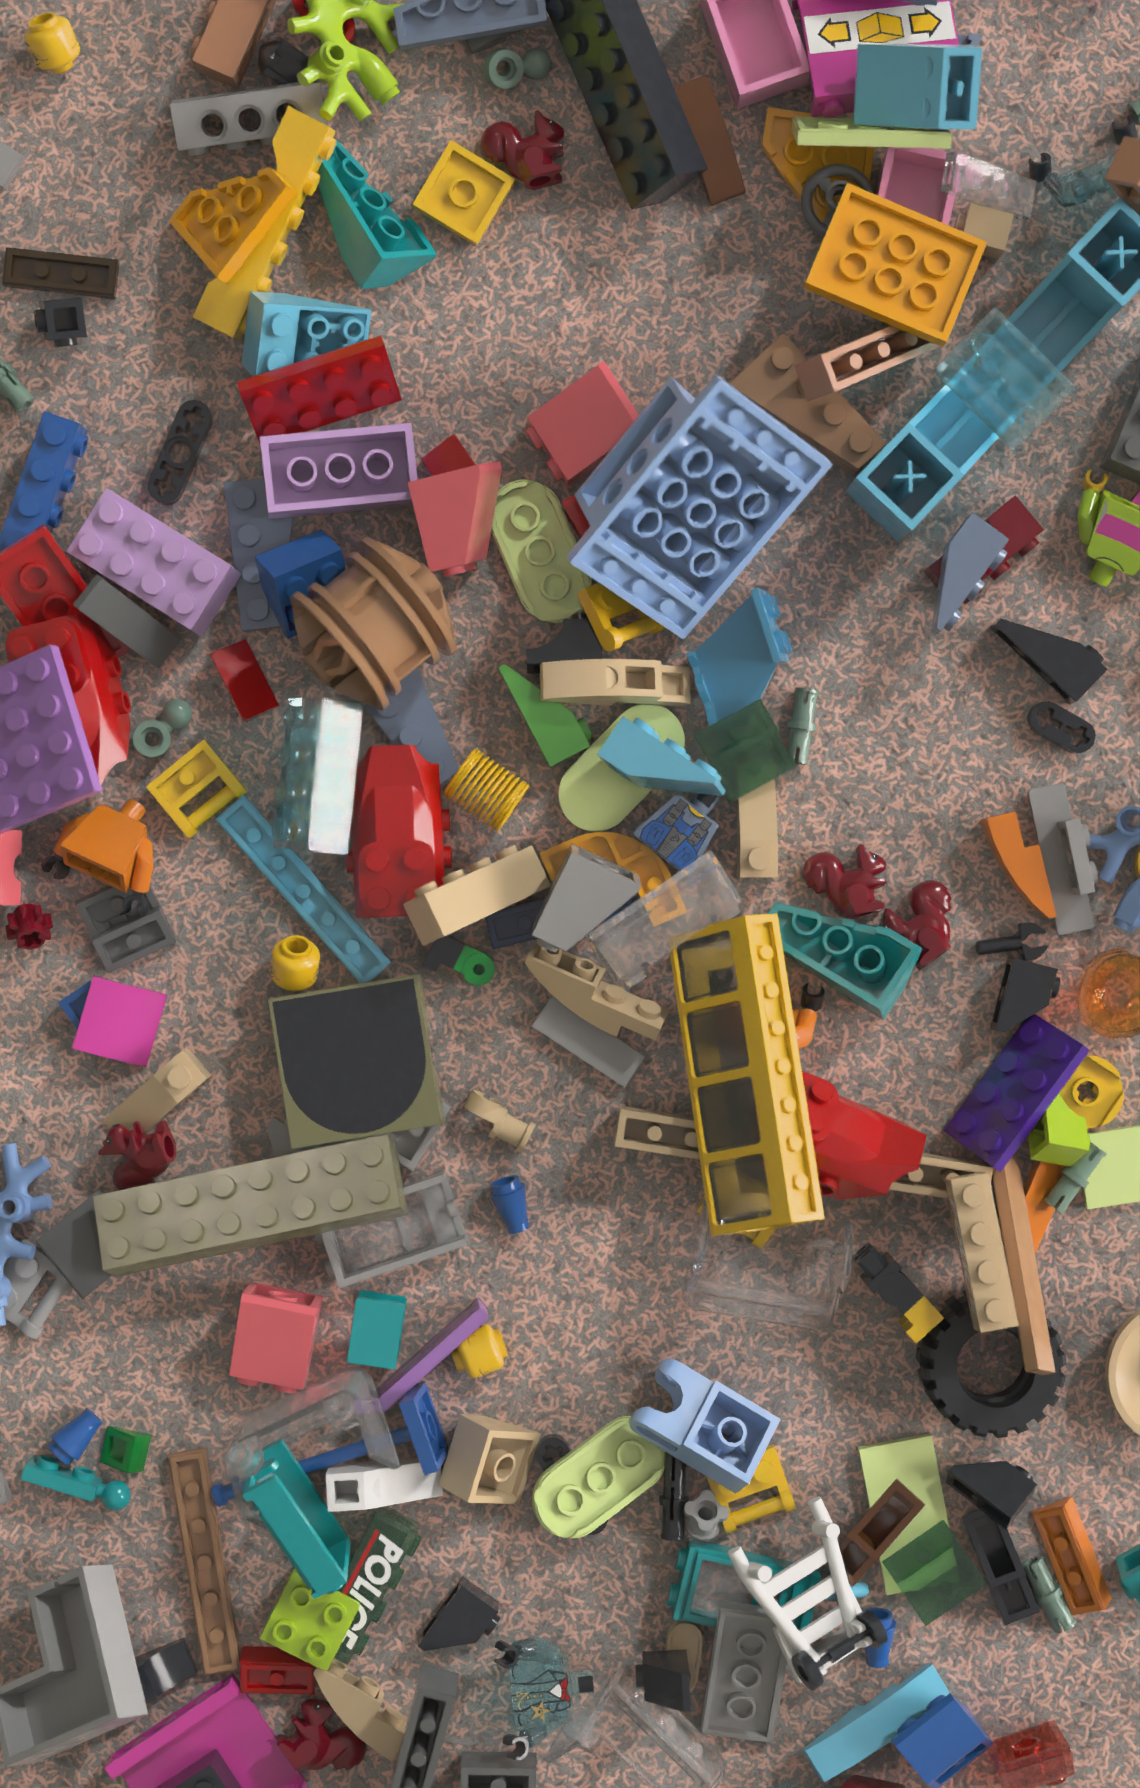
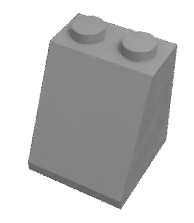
(581, 898)

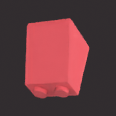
(581, 424)
(456, 515)
(275, 1337)

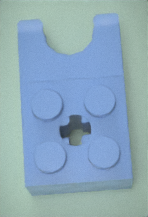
(696, 1426)

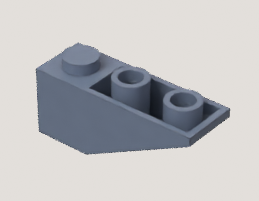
(963, 563)

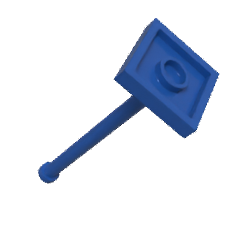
(422, 1429)

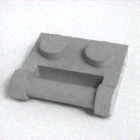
(24, 1279)

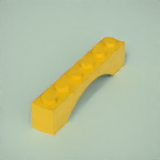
(299, 151)

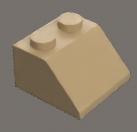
(488, 1460)

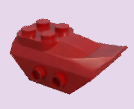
(92, 678)
(396, 830)
(856, 1146)

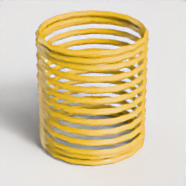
(509, 784)

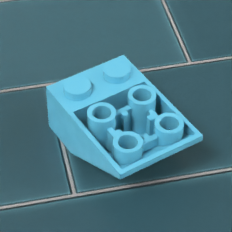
(917, 85)
(296, 328)
(648, 763)

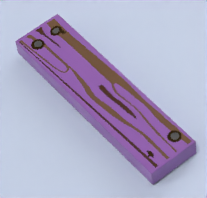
(432, 1353)

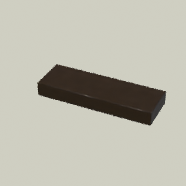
(60, 273)

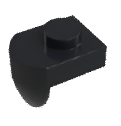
(281, 60)

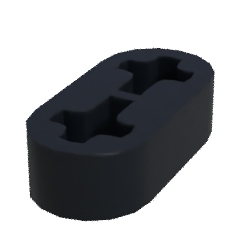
(1065, 719)

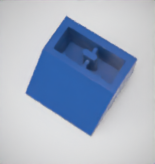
(294, 569)
(942, 1740)

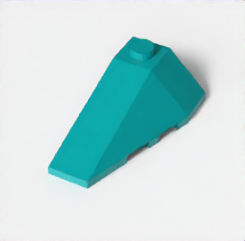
(369, 234)
(853, 958)

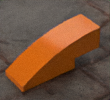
(1020, 864)

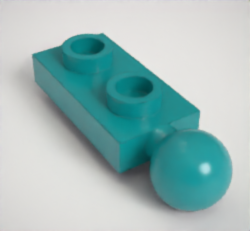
(76, 1482)

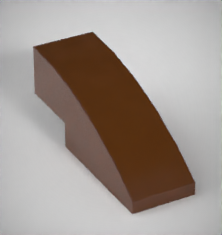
(723, 176)
(878, 1529)

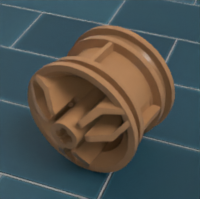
(373, 623)

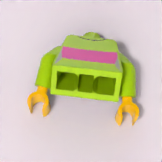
(1109, 531)

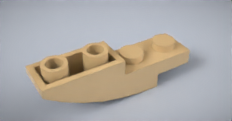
(615, 681)
(580, 988)
(359, 1707)

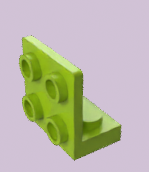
(307, 1625)

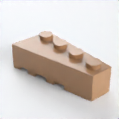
(823, 423)

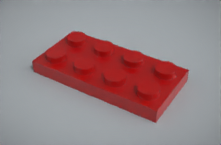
(320, 389)
(43, 583)

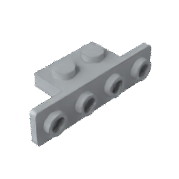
(1064, 857)

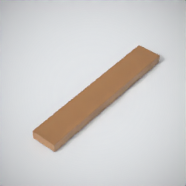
(1023, 1268)
(204, 1561)

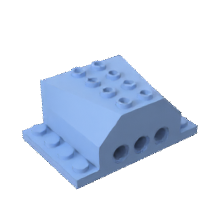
(690, 500)

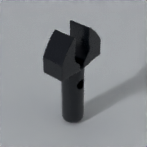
(1014, 943)

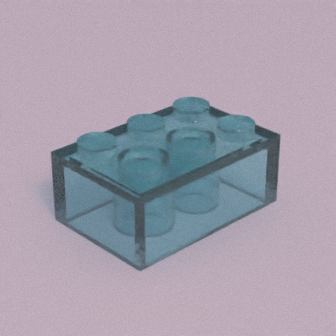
(1004, 379)

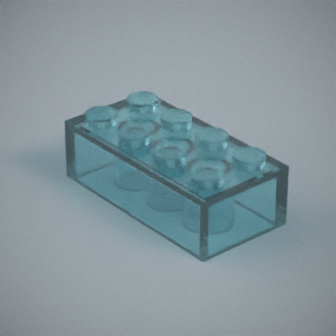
(317, 775)

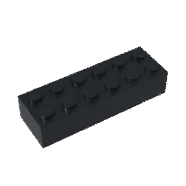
(628, 97)

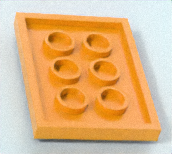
(895, 265)

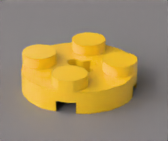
(1107, 1090)

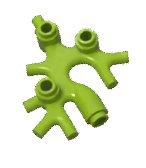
(338, 57)

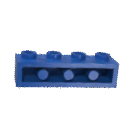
(45, 478)

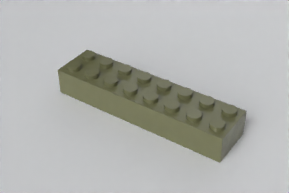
(249, 1205)

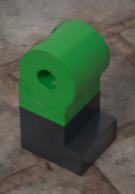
(472, 963)

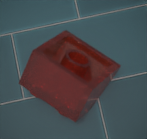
(1031, 1757)

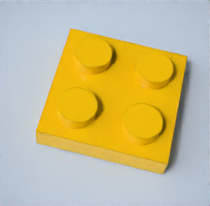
(463, 193)

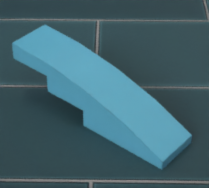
(873, 1725)

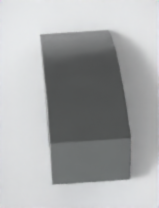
(127, 621)

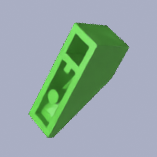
(550, 722)

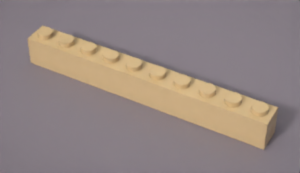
(676, 1136)

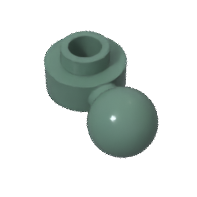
(535, 64)
(175, 715)

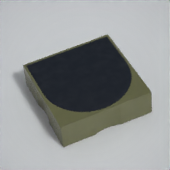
(356, 1061)

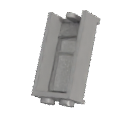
(390, 1244)

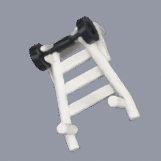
(860, 1627)

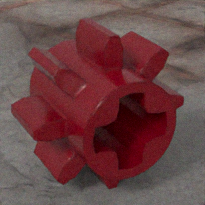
(29, 926)

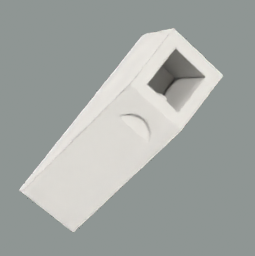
(376, 1485)

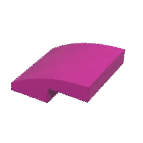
(119, 1021)

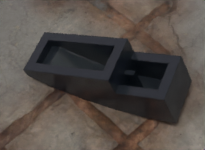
(1000, 1567)

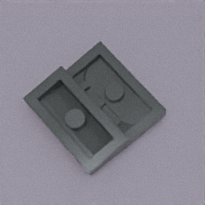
(122, 935)
(75, 1249)

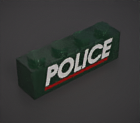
(374, 1570)

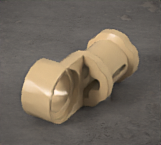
(505, 1126)

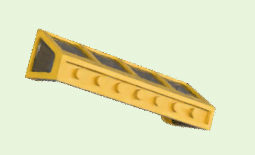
(745, 1077)

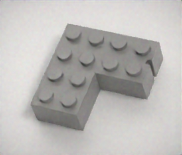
(87, 1670)

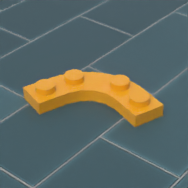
(618, 849)

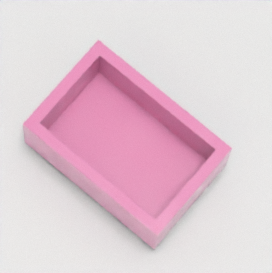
(756, 47)
(915, 181)

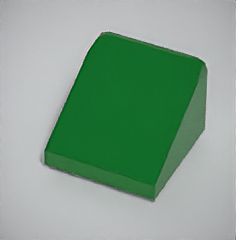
(125, 1449)

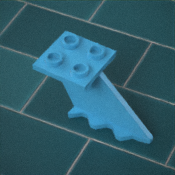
(740, 657)

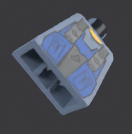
(680, 829)

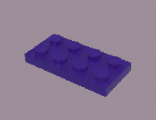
(1016, 1091)

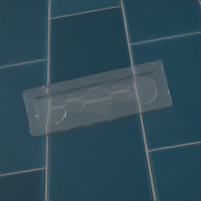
(988, 185)

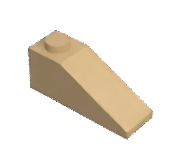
(757, 834)
(161, 1092)

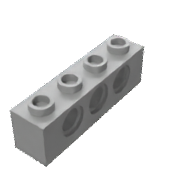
(189, 115)

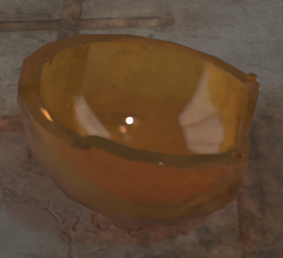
(1111, 993)

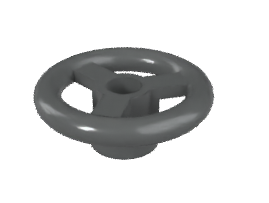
(830, 189)

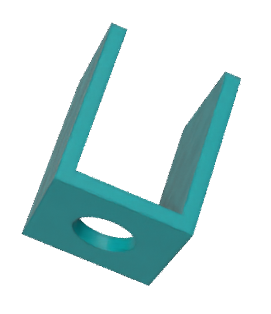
(377, 1329)

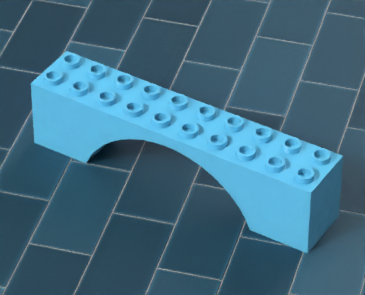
(1058, 320)

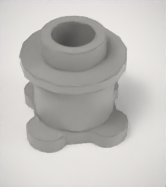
(704, 1516)

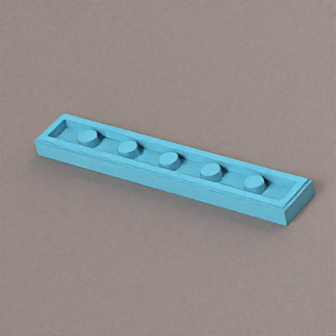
(303, 891)

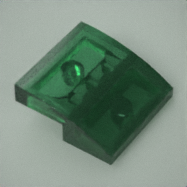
(745, 750)
(934, 1572)

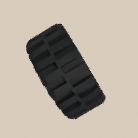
(977, 1412)

